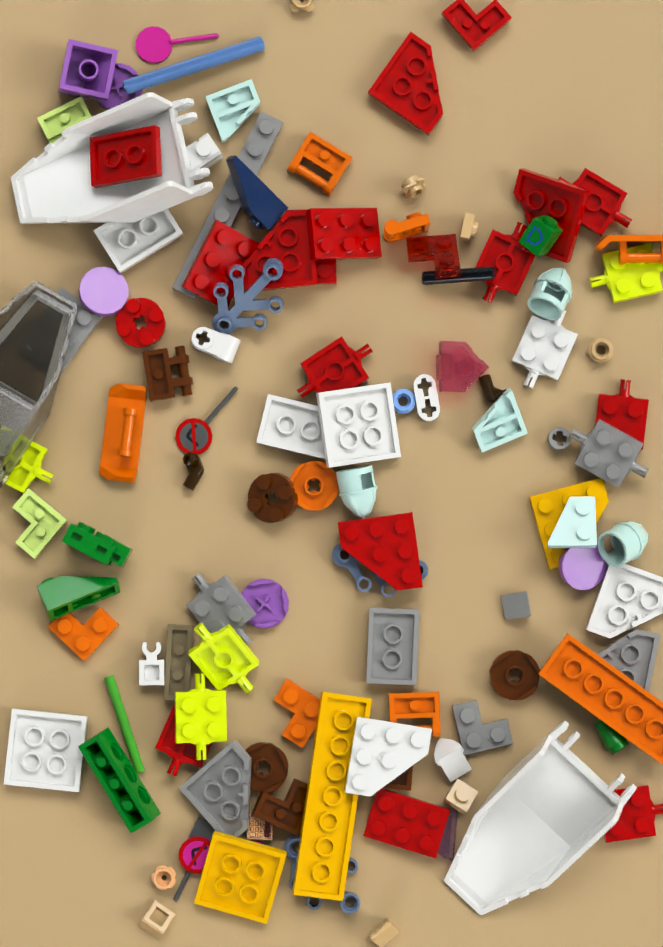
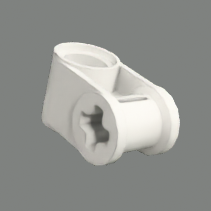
(220, 346)

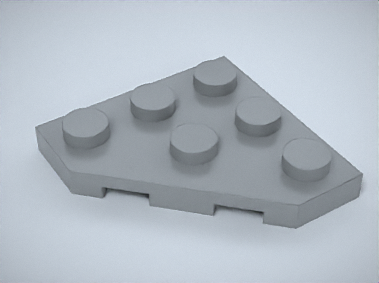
(634, 656)
(223, 790)

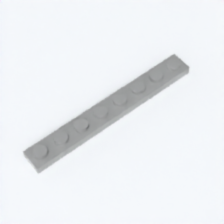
(228, 202)

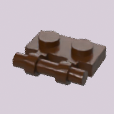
(159, 374)

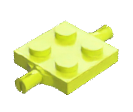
(629, 279)
(29, 468)
(223, 657)
(200, 716)

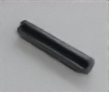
(467, 275)

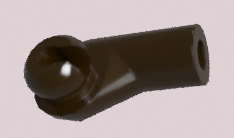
(489, 391)
(194, 468)

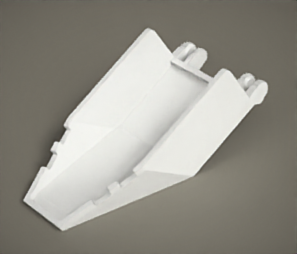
(58, 181)
(534, 825)

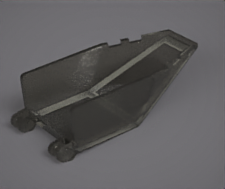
(32, 355)

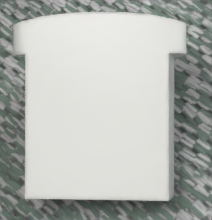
(451, 758)

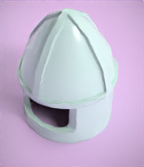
(550, 294)
(357, 489)
(628, 543)

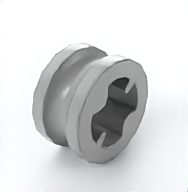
(553, 444)

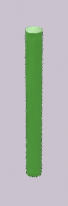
(124, 724)

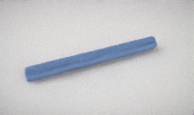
(193, 65)

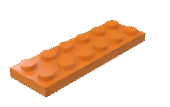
(607, 694)

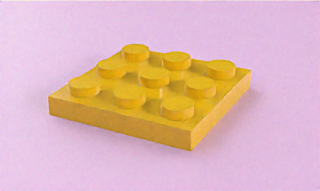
(240, 877)

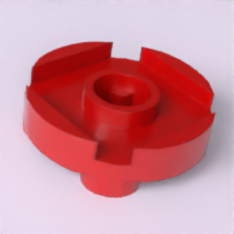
(147, 335)

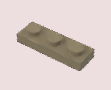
(177, 660)

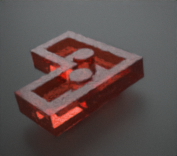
(440, 250)

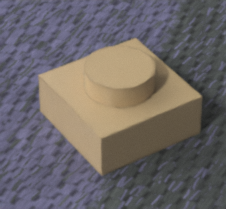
(468, 228)
(460, 796)

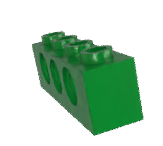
(119, 780)

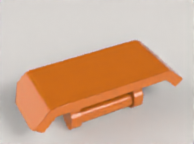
(625, 257)
(123, 432)

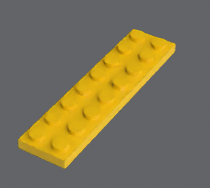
(327, 808)

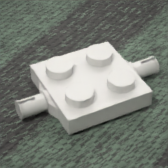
(544, 348)

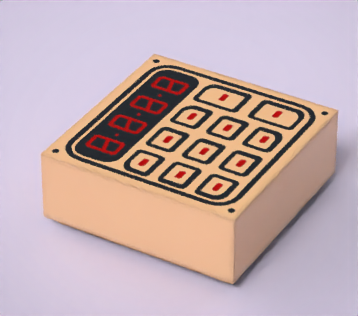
(259, 829)

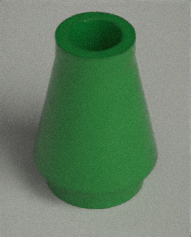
(611, 739)

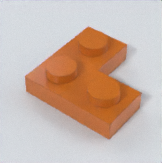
(87, 637)
(305, 708)

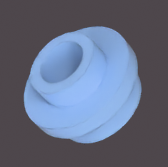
(409, 396)

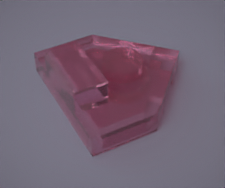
(457, 366)

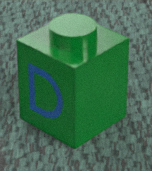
(541, 235)

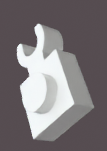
(151, 670)

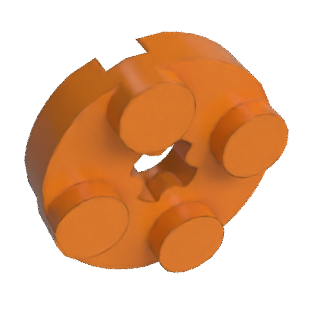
(328, 483)

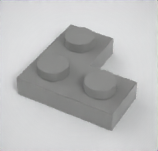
(478, 736)

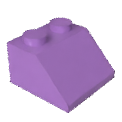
(87, 70)

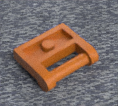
(323, 156)
(412, 226)
(416, 706)

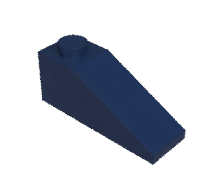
(256, 198)

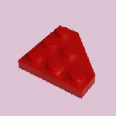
(411, 85)
(557, 199)
(291, 246)
(385, 547)

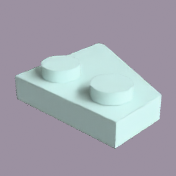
(232, 107)
(499, 423)
(576, 525)

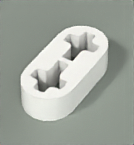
(432, 397)

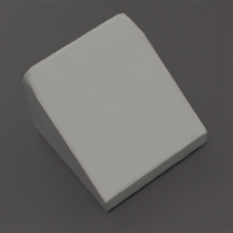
(516, 605)

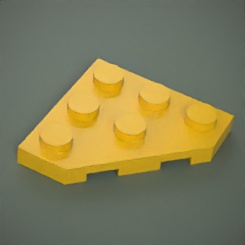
(550, 505)

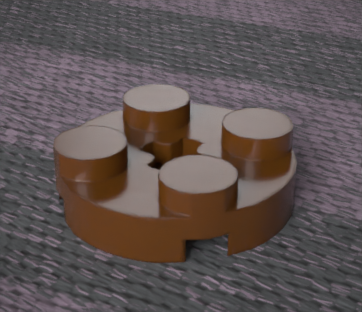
(284, 492)
(511, 689)
(277, 772)

